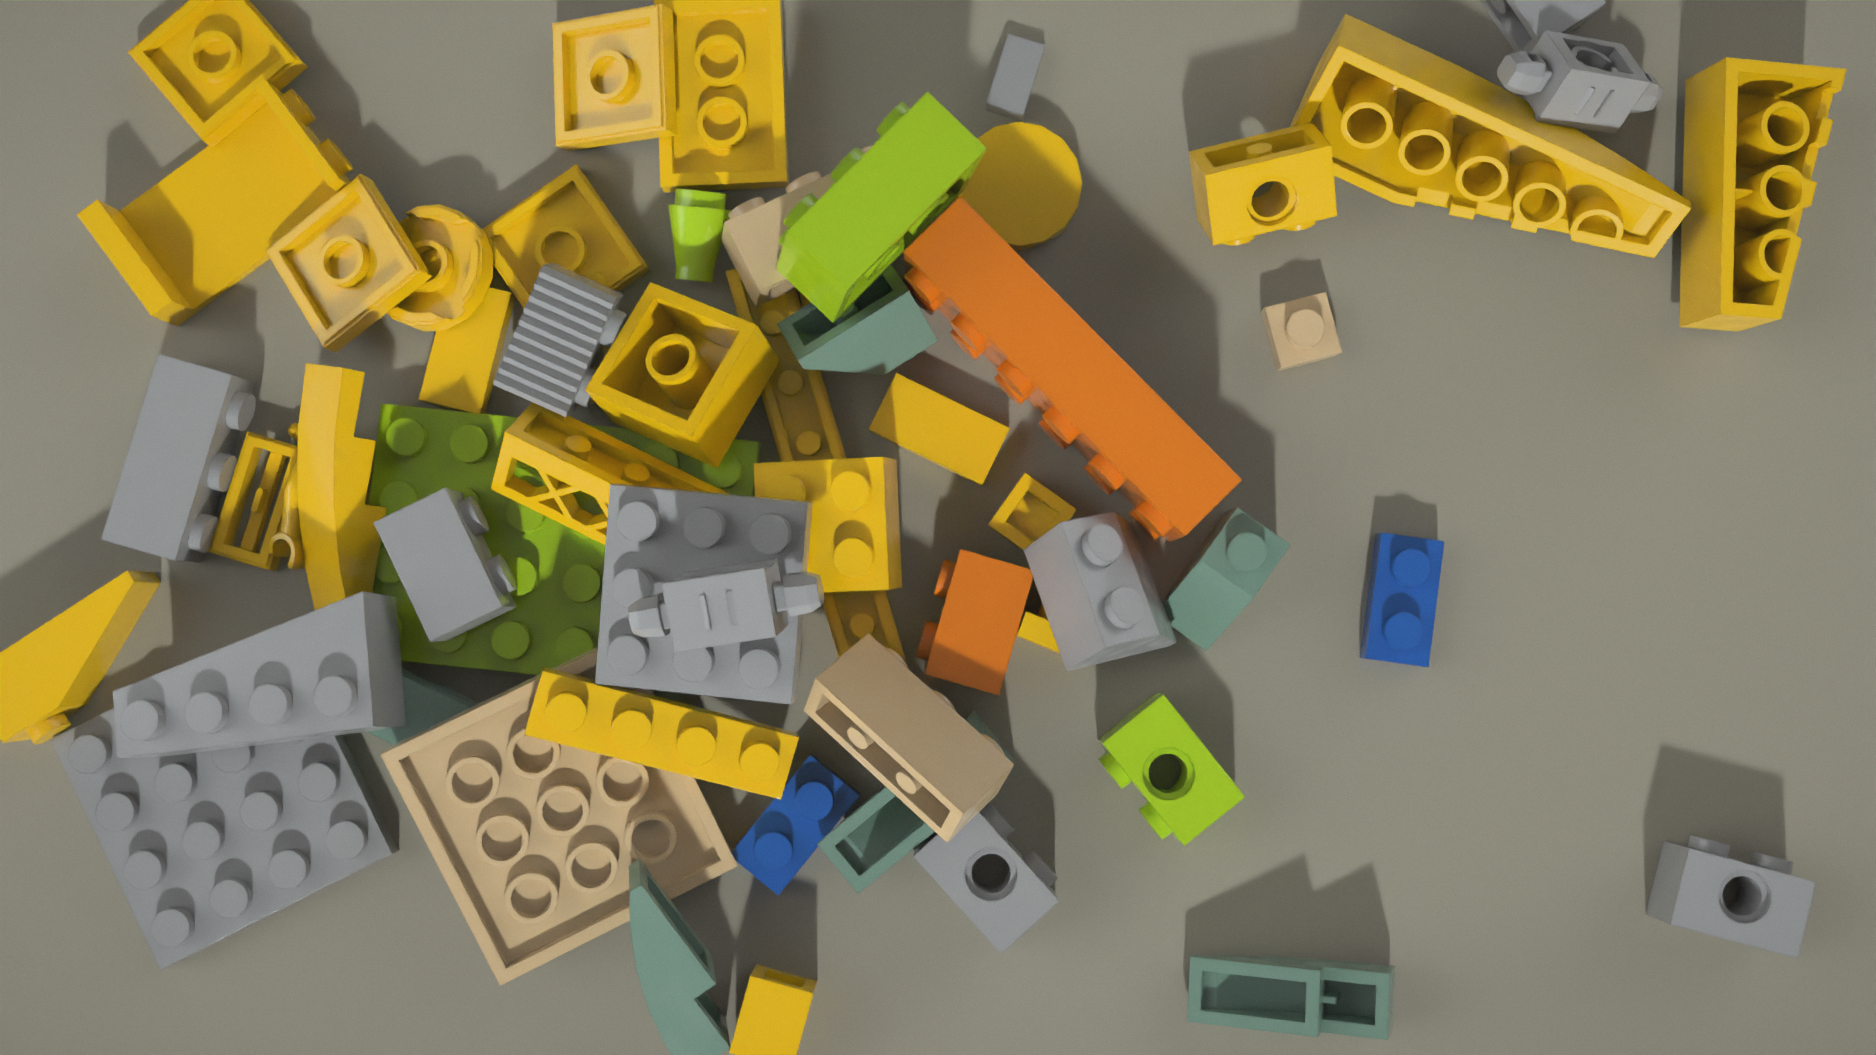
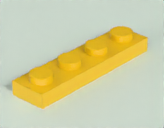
(661, 733)

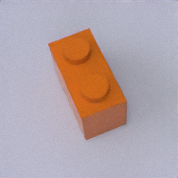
(976, 622)

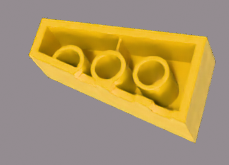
(1748, 178)

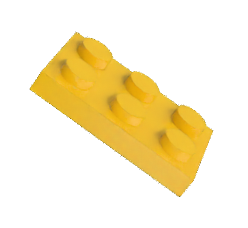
(727, 97)

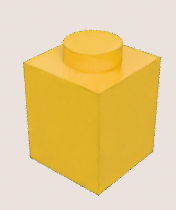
(773, 1013)

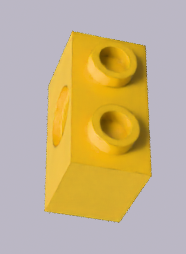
(1230, 173)

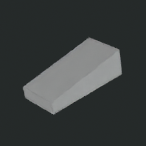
(1015, 77)

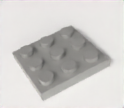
(678, 531)

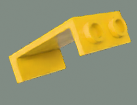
(220, 209)

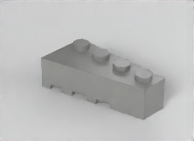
(288, 683)

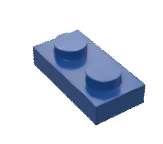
(1402, 599)
(795, 824)

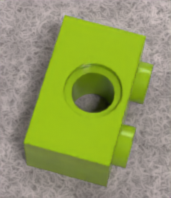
(1203, 788)

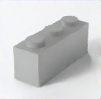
(179, 460)

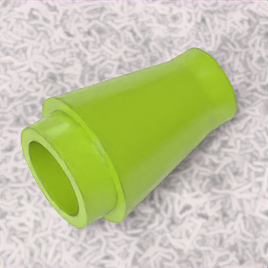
(697, 232)

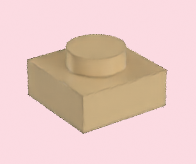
(1301, 331)

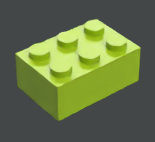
(877, 204)

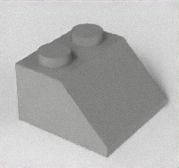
(1098, 591)

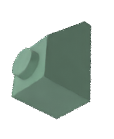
(869, 337)
(1223, 577)

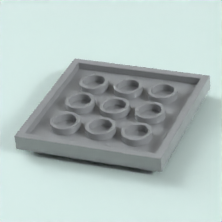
(222, 832)

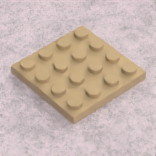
(547, 831)

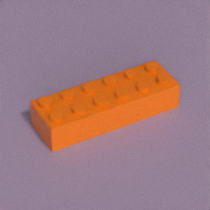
(1065, 373)

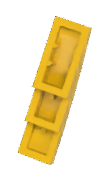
(333, 485)

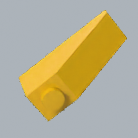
(66, 658)

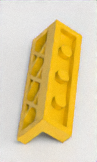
(573, 460)

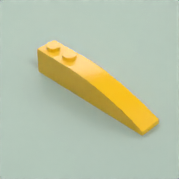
(1456, 141)

